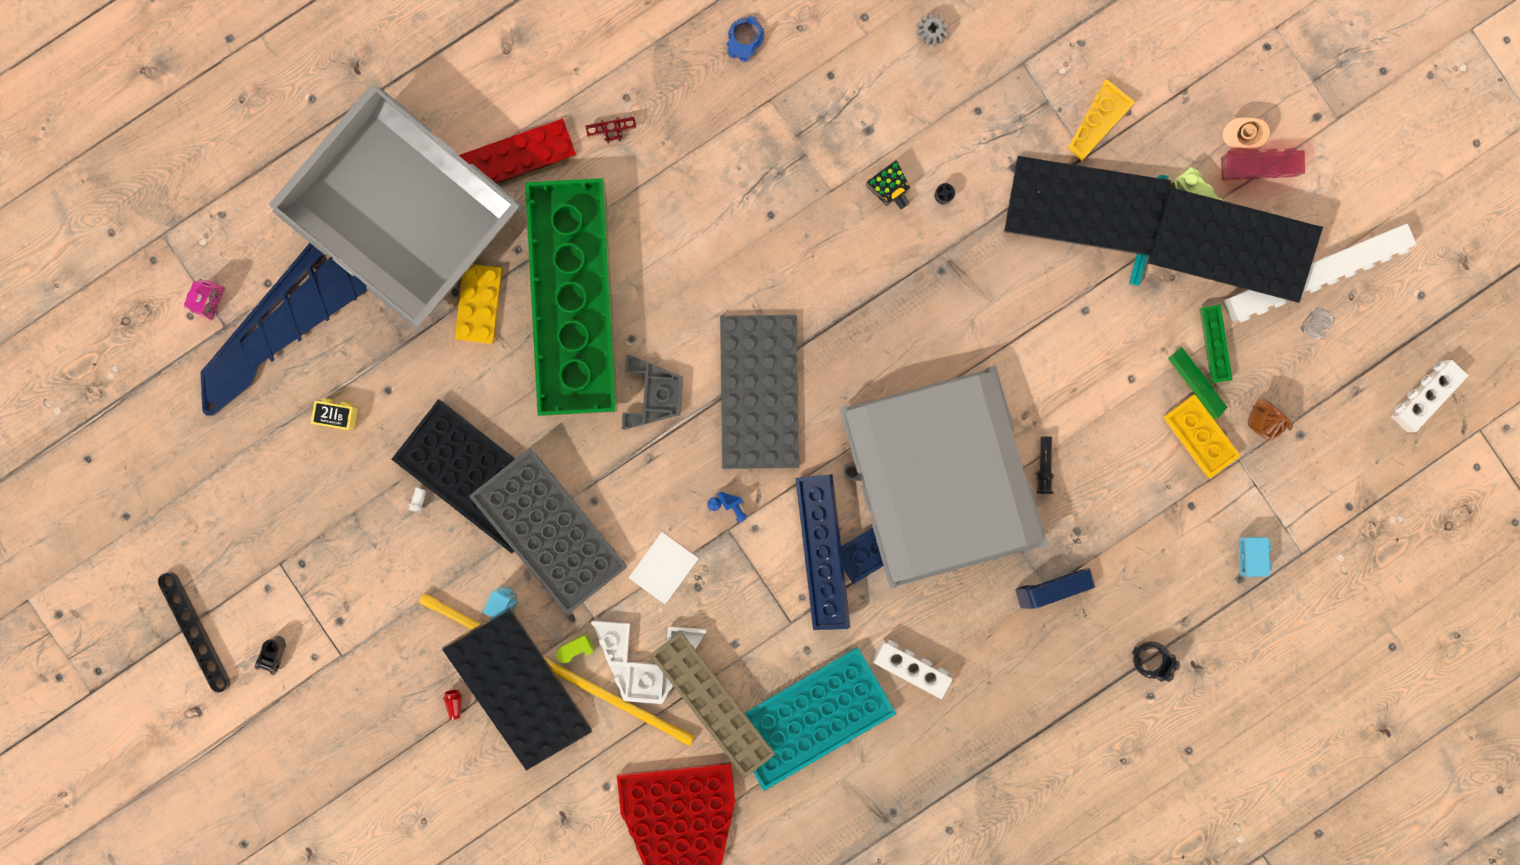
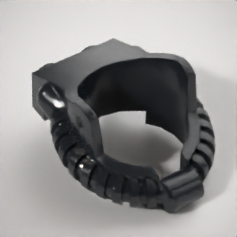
(1167, 668)

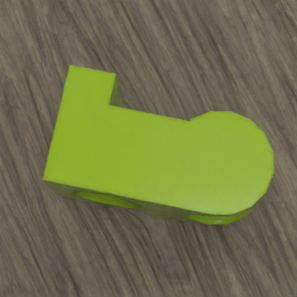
(575, 647)

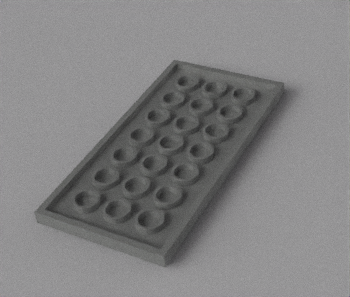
(759, 391)
(548, 531)

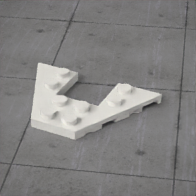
(637, 680)

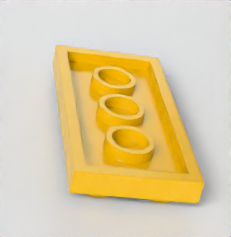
(478, 304)
(1201, 436)

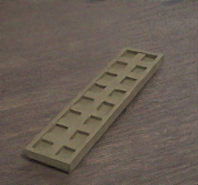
(712, 704)

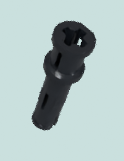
(1045, 467)

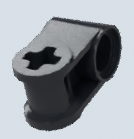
(269, 658)

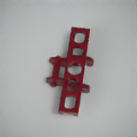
(605, 130)

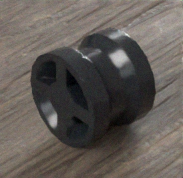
(945, 190)

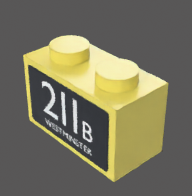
(334, 415)

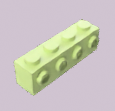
(1192, 181)

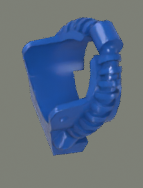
(743, 51)

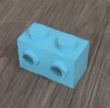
(1254, 556)
(500, 600)

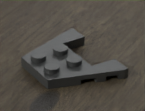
(661, 394)

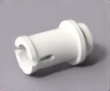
(417, 500)

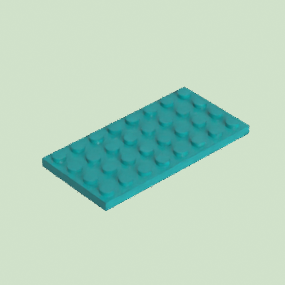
(818, 715)

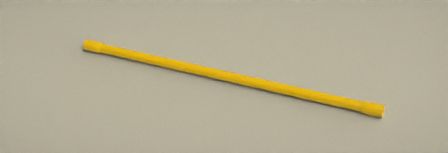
(677, 733)

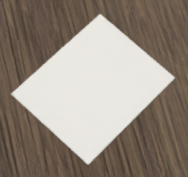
(663, 568)

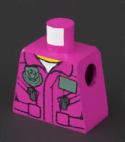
(204, 298)

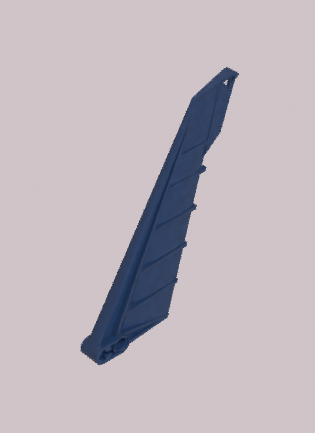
(314, 301)

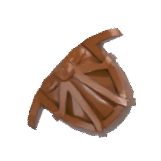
(1268, 420)

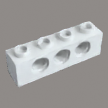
(1452, 378)
(936, 687)

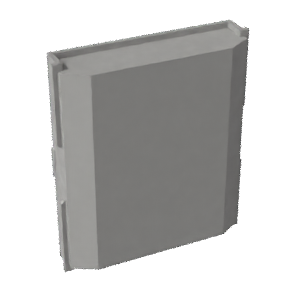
(394, 206)
(943, 477)

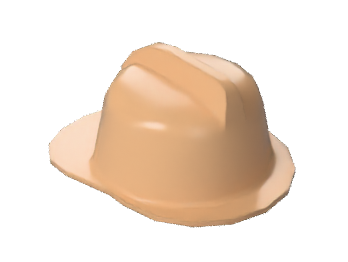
(1246, 133)

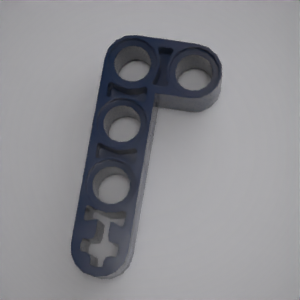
(1055, 589)

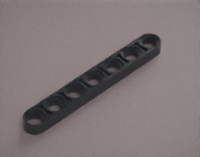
(186, 625)

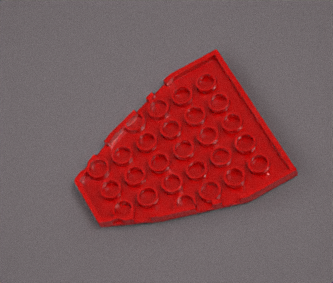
(679, 813)

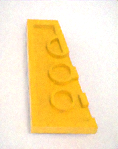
(1103, 115)

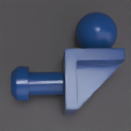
(729, 501)

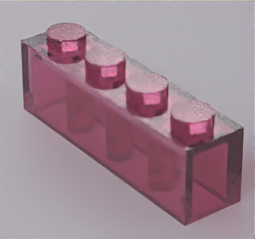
(1263, 164)

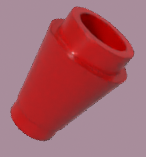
(453, 703)

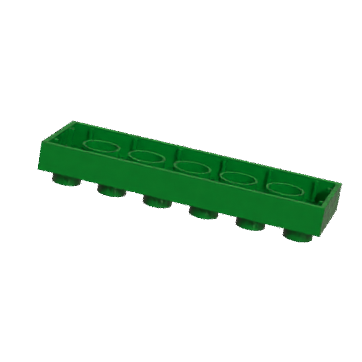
(571, 297)

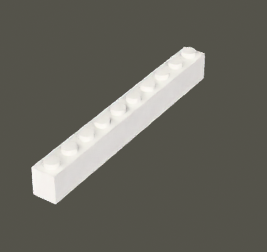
(1329, 270)

